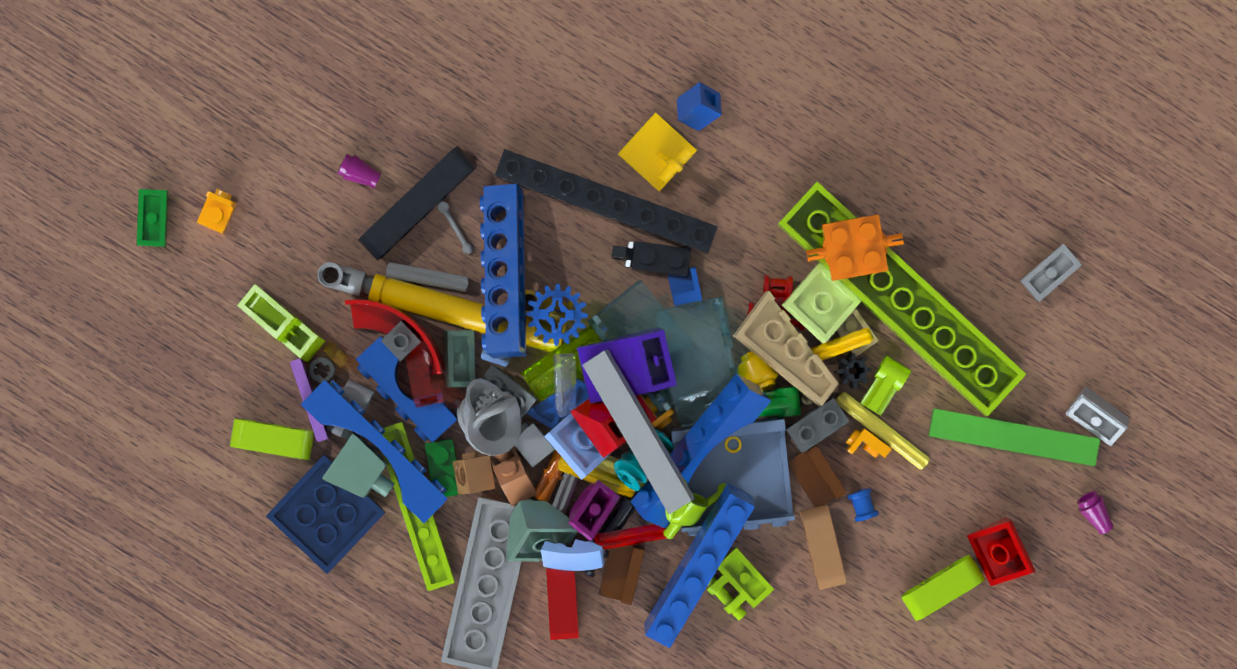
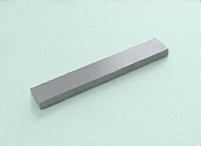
(638, 431)

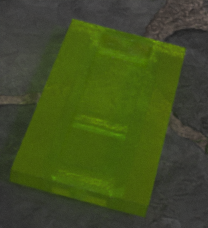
(541, 374)

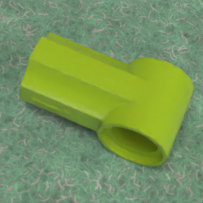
(888, 379)

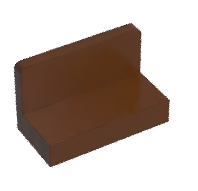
(816, 477)
(622, 573)

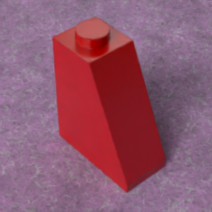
(562, 604)

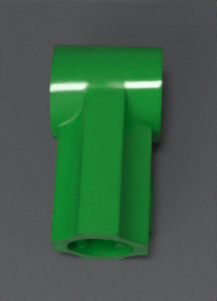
(783, 402)

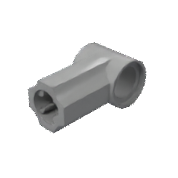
(358, 393)

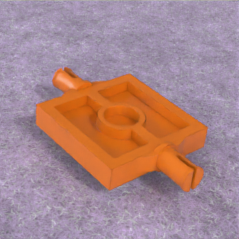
(854, 247)

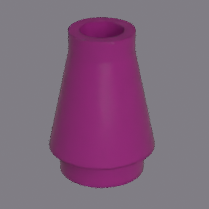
(358, 171)
(1095, 511)

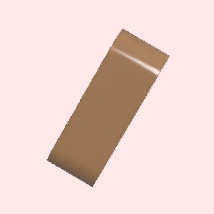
(823, 547)

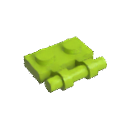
(745, 579)

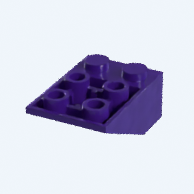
(640, 357)

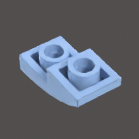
(578, 558)

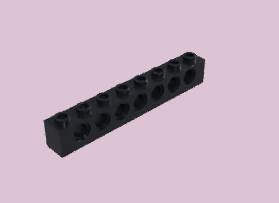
(606, 201)

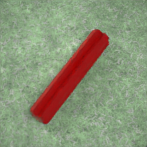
(630, 536)

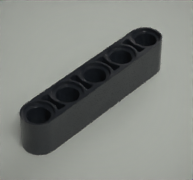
(417, 203)

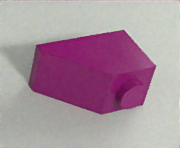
(592, 509)

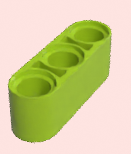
(272, 439)
(942, 587)

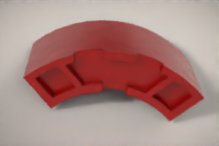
(384, 318)

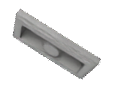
(1098, 416)

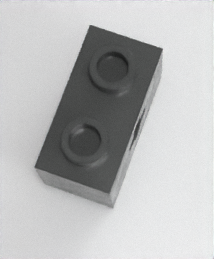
(816, 425)

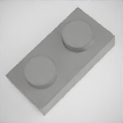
(1050, 272)

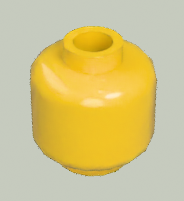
(757, 371)

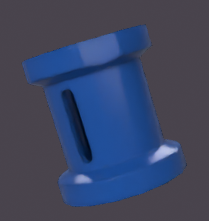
(863, 504)

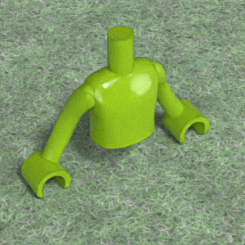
(691, 512)

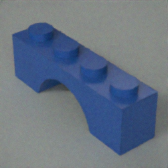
(382, 366)

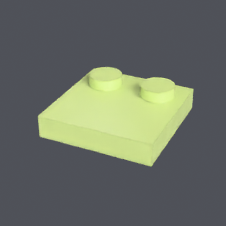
(821, 303)

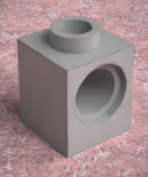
(533, 444)

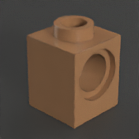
(473, 473)

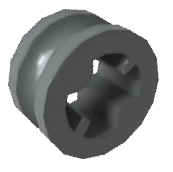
(325, 361)

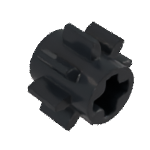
(852, 363)

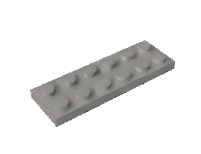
(483, 591)

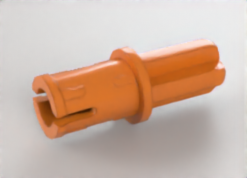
(549, 478)

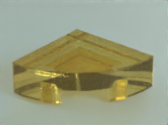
(336, 354)

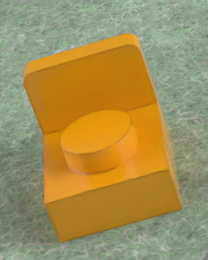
(217, 211)
(663, 419)
(873, 444)

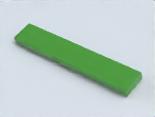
(1014, 437)

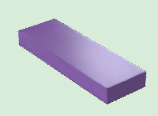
(306, 388)

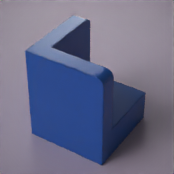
(699, 106)
(685, 289)

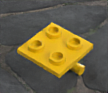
(657, 152)

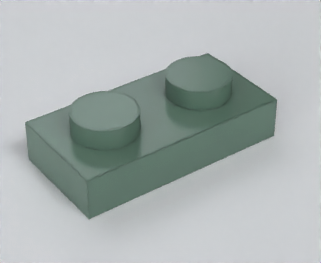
(459, 358)

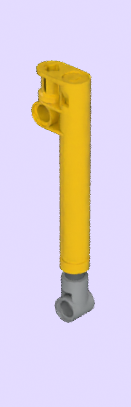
(434, 303)

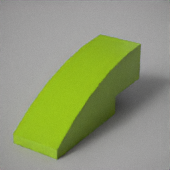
(281, 323)

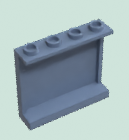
(756, 468)

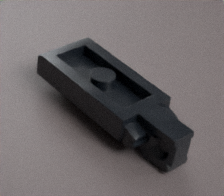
(654, 258)

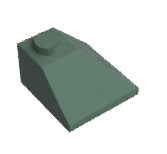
(533, 525)

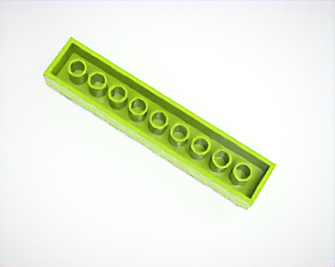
(913, 311)

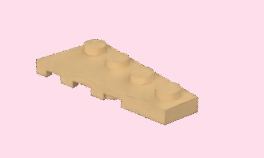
(785, 350)

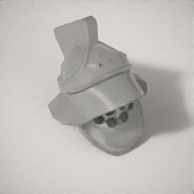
(489, 418)

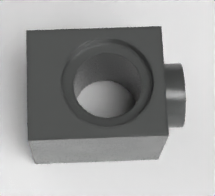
(402, 339)

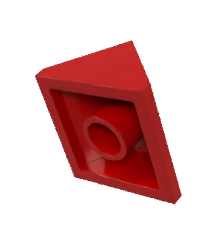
(1001, 552)

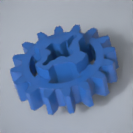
(569, 314)

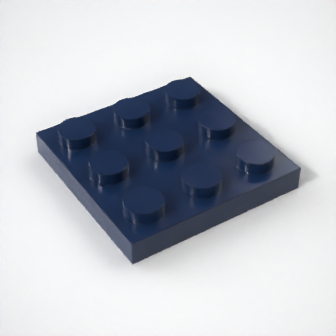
(324, 517)

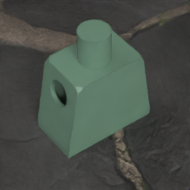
(359, 469)

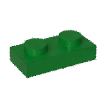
(152, 218)
(440, 462)

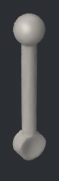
(443, 207)

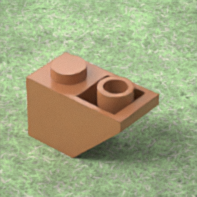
(513, 476)

